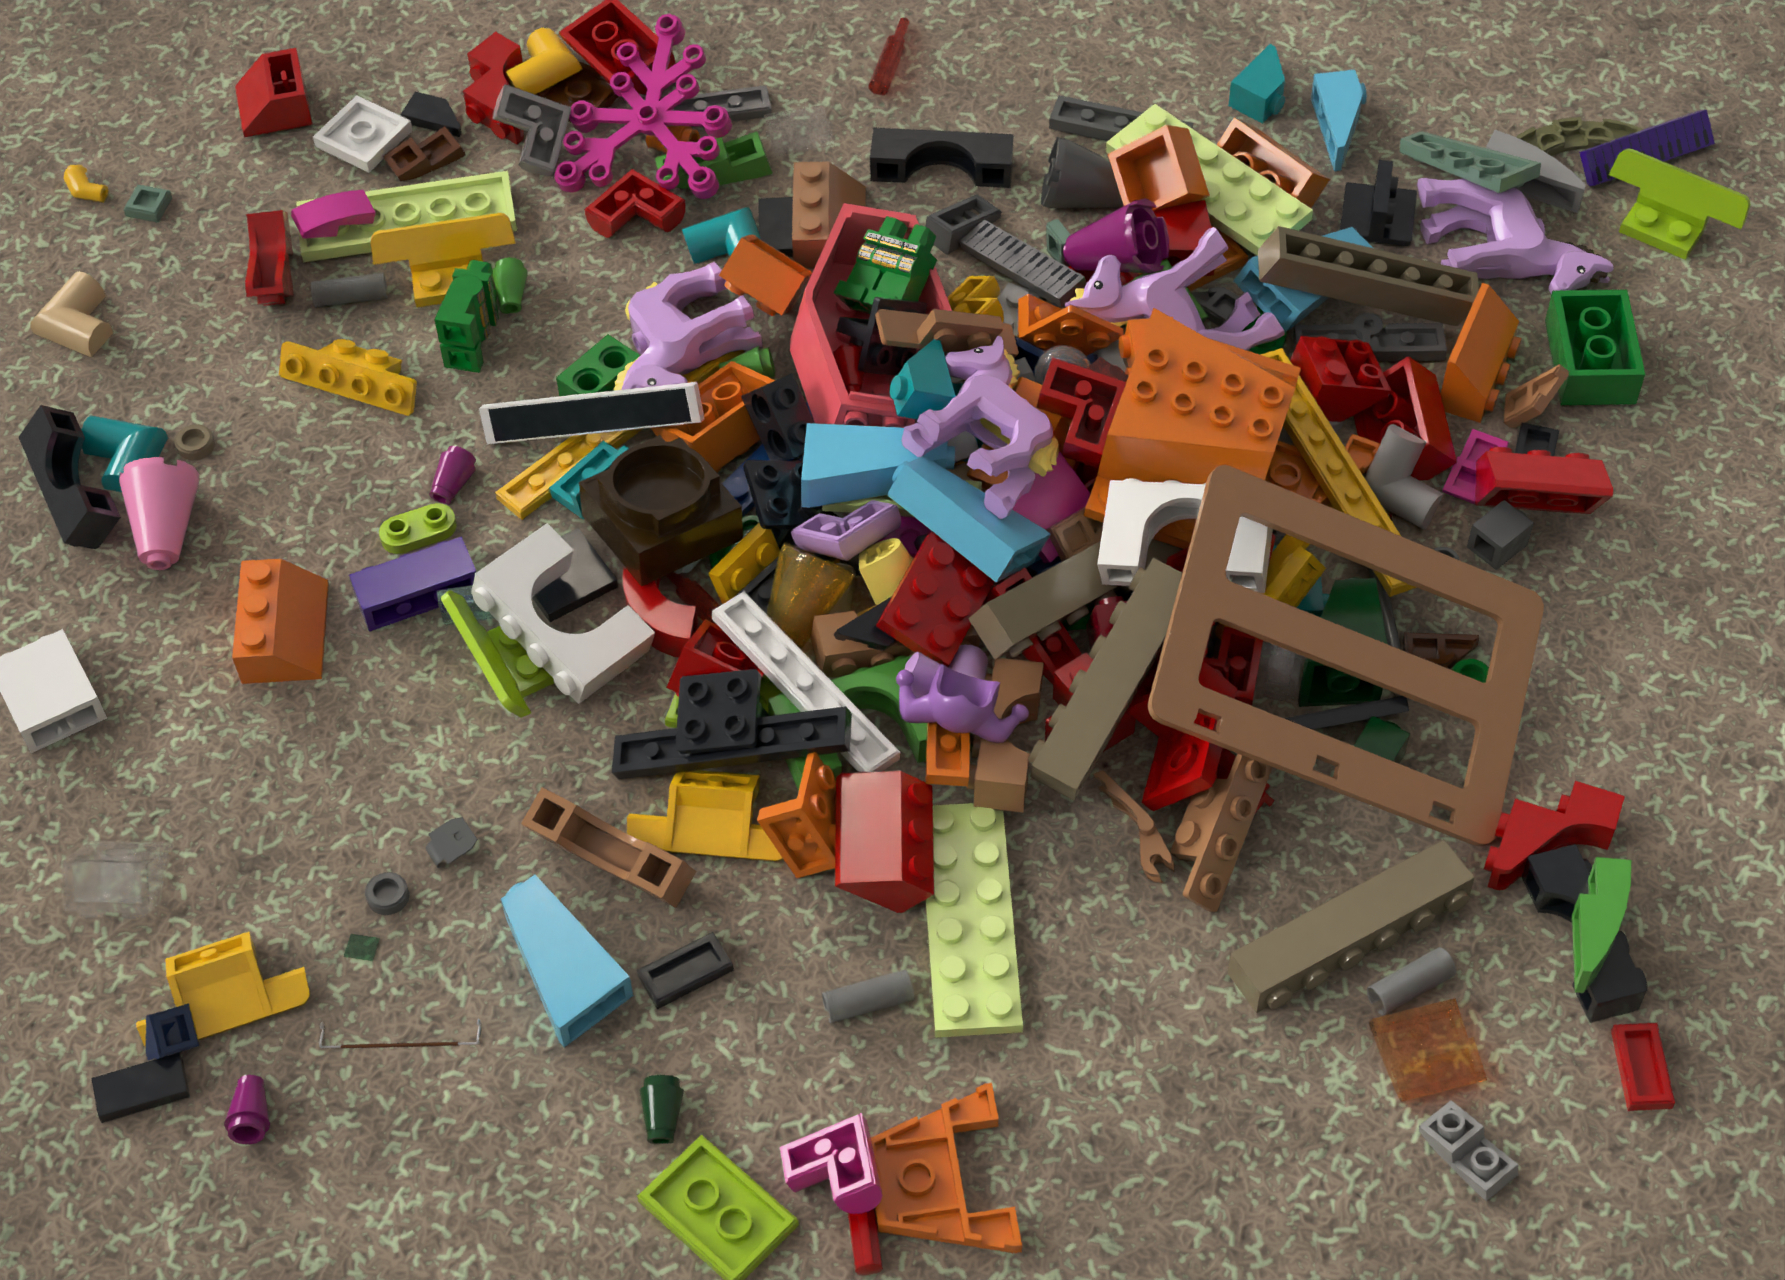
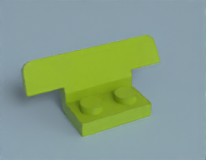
(1674, 203)
(499, 657)

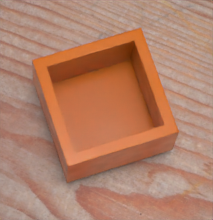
(1160, 169)
(765, 275)

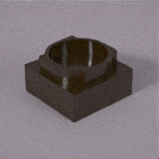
(661, 508)

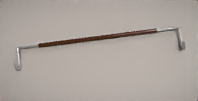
(400, 1044)

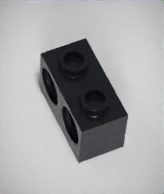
(779, 417)

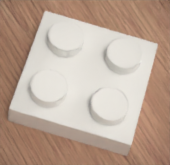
(362, 133)

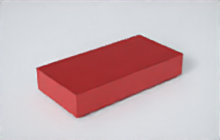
(1642, 1066)

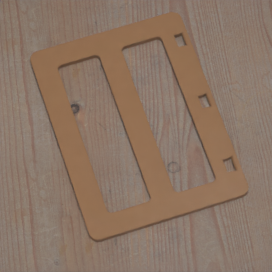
(1210, 597)

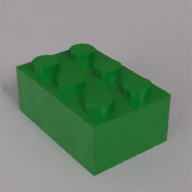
(1598, 344)

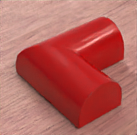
(633, 196)

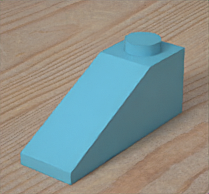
(1337, 106)

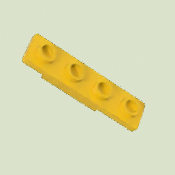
(351, 373)

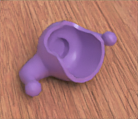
(958, 705)

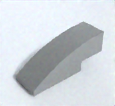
(1556, 182)

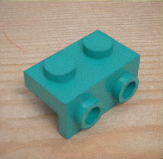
(567, 489)

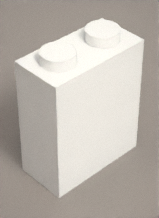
(48, 691)

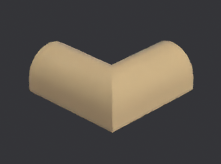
(68, 317)

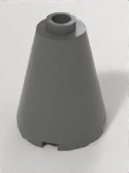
(1078, 179)

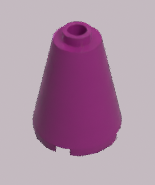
(1128, 233)

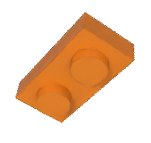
(947, 756)

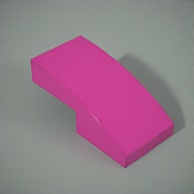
(325, 214)
(1462, 478)

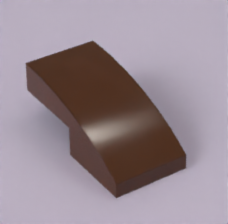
(414, 160)

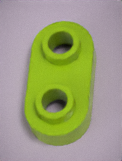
(417, 528)

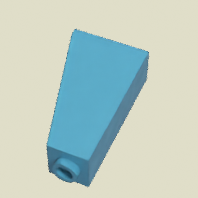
(1285, 303)
(856, 462)
(959, 517)
(566, 963)

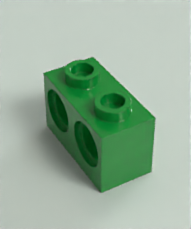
(596, 368)

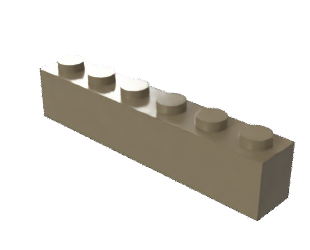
(1367, 276)
(1049, 599)
(1109, 684)
(1350, 926)

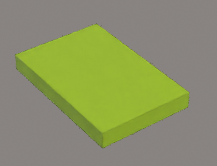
(718, 1210)

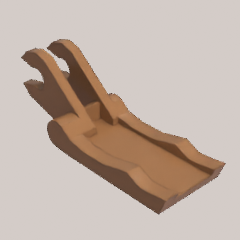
(1152, 847)

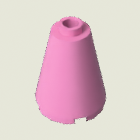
(158, 507)

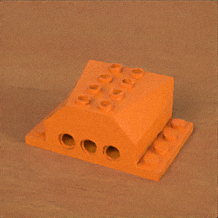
(1190, 411)

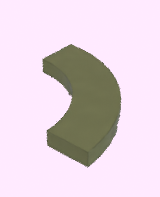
(1576, 134)

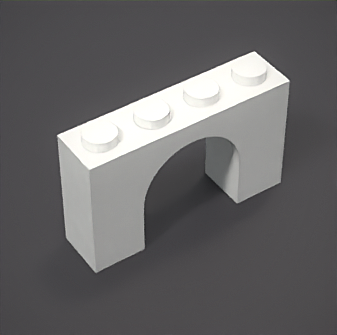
(1141, 509)
(575, 661)

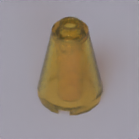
(804, 589)

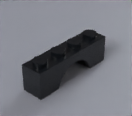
(902, 152)
(53, 450)
(1554, 886)

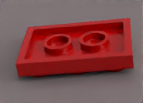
(935, 601)

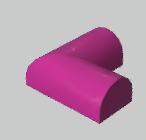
(836, 1153)

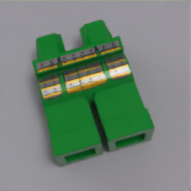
(889, 266)
(467, 316)

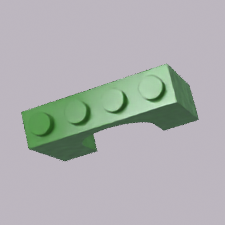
(867, 689)

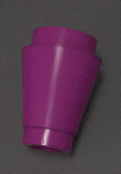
(452, 473)
(248, 1111)

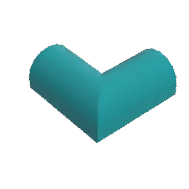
(719, 234)
(121, 443)

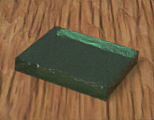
(361, 947)

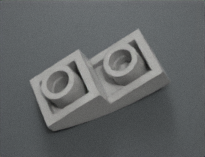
(1464, 1148)

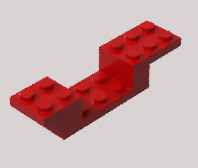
(1181, 761)

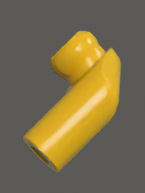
(80, 187)

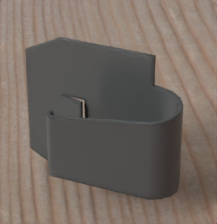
(446, 845)

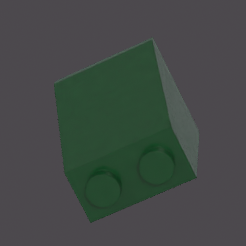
(1355, 606)

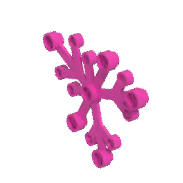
(601, 151)

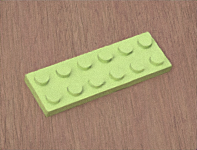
(1240, 198)
(416, 206)
(972, 925)

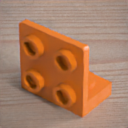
(1052, 326)
(806, 825)

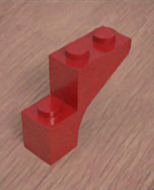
(487, 69)
(268, 265)
(1582, 818)

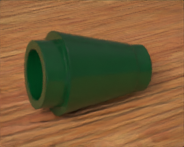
(661, 1107)

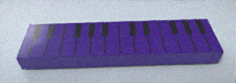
(1660, 142)

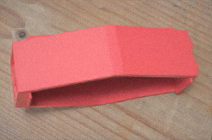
(817, 321)

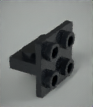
(1380, 210)
(875, 356)
(777, 496)
(719, 711)

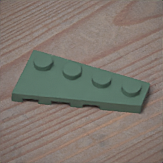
(1474, 163)

